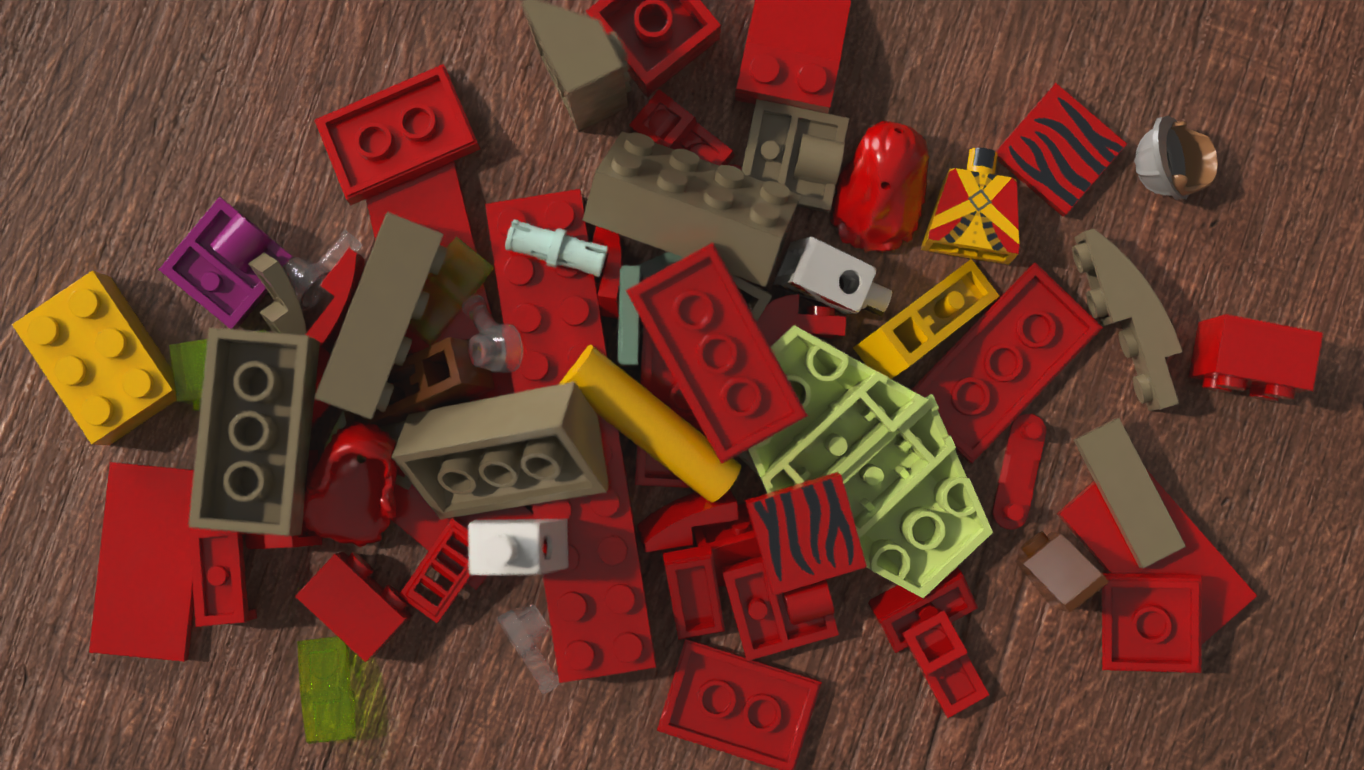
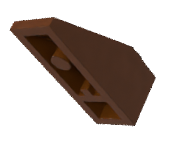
(430, 380)

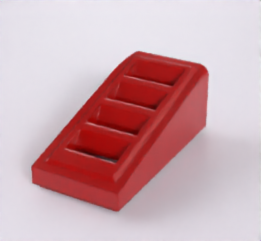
(460, 531)

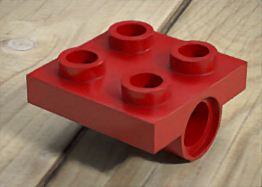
(779, 621)

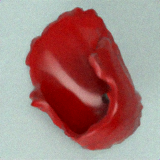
(882, 188)
(351, 497)

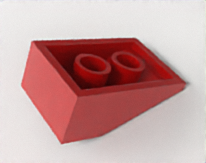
(793, 52)

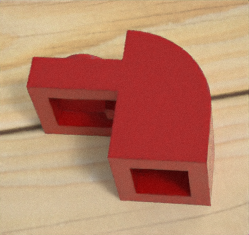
(783, 314)

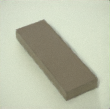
(1129, 493)

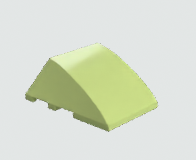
(845, 407)
(915, 504)

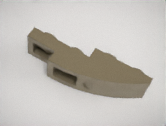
(1125, 296)

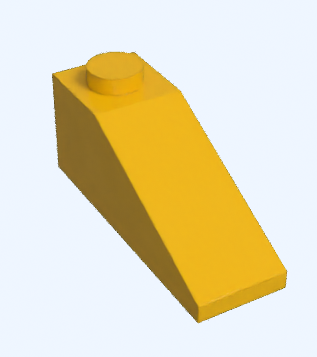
(927, 321)

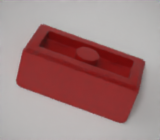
(901, 609)

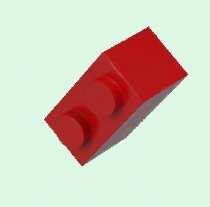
(355, 604)

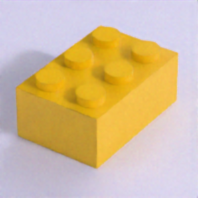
(98, 358)

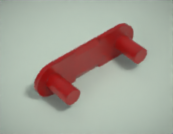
(1019, 471)

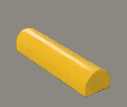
(652, 425)

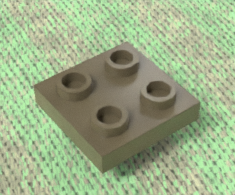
(797, 150)

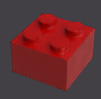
(658, 35)
(1256, 356)

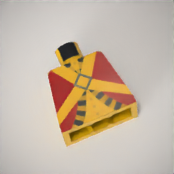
(976, 212)

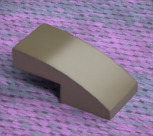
(285, 312)

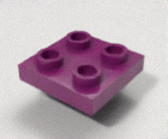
(215, 266)

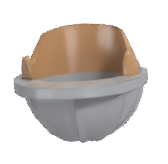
(1175, 159)

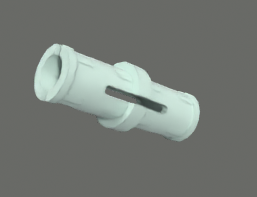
(556, 248)

